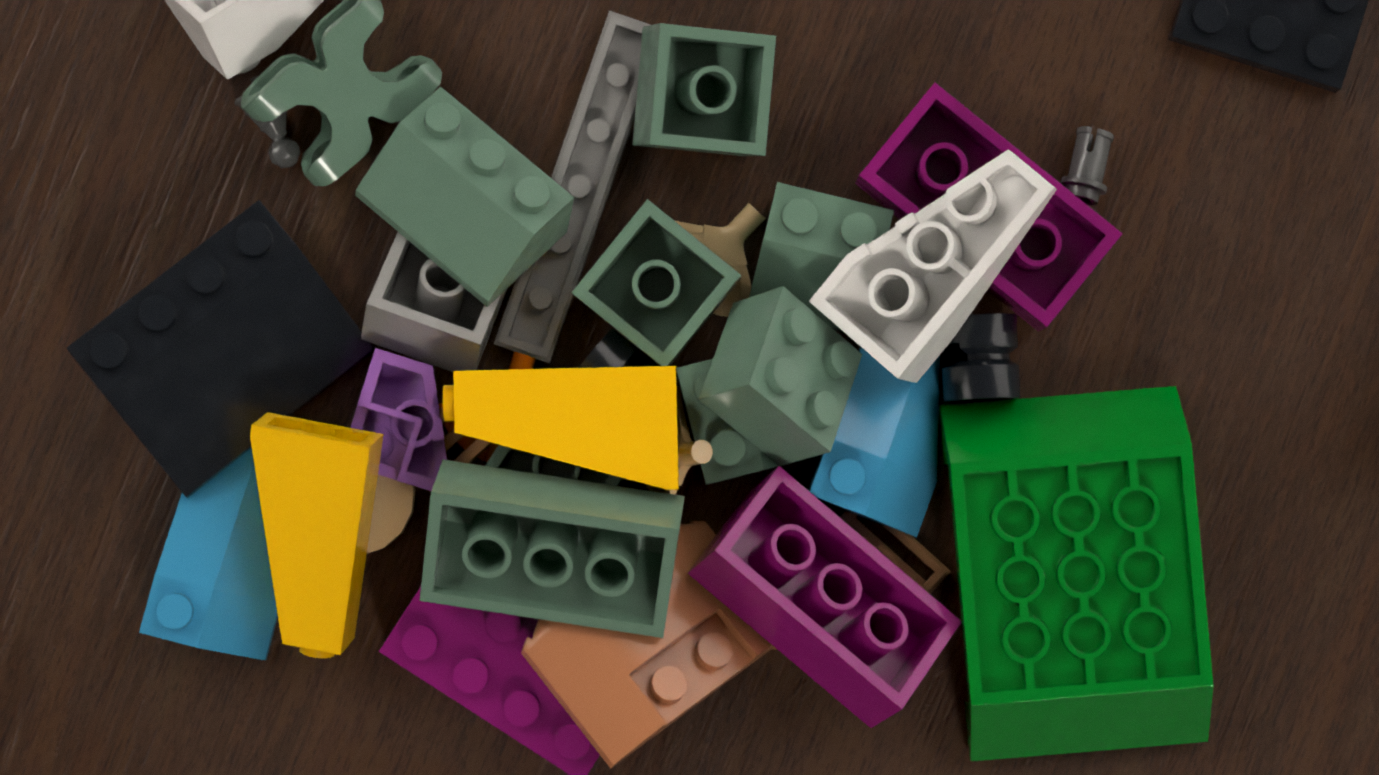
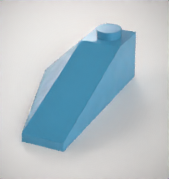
(884, 449)
(216, 570)

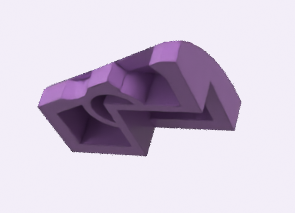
(403, 406)

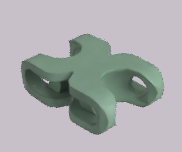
(341, 89)

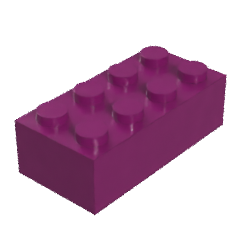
(946, 143)
(825, 598)
(480, 666)

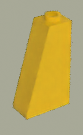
(585, 417)
(317, 521)

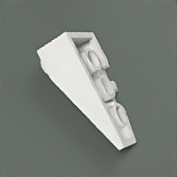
(240, 32)
(928, 273)

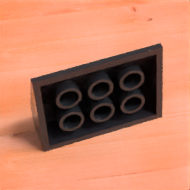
(219, 345)

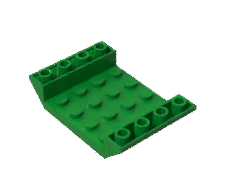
(1079, 573)

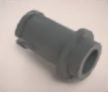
(1088, 167)

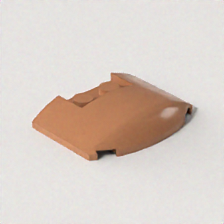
(636, 685)

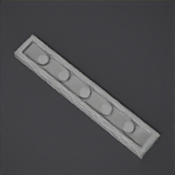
(587, 172)

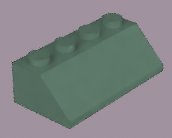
(551, 548)

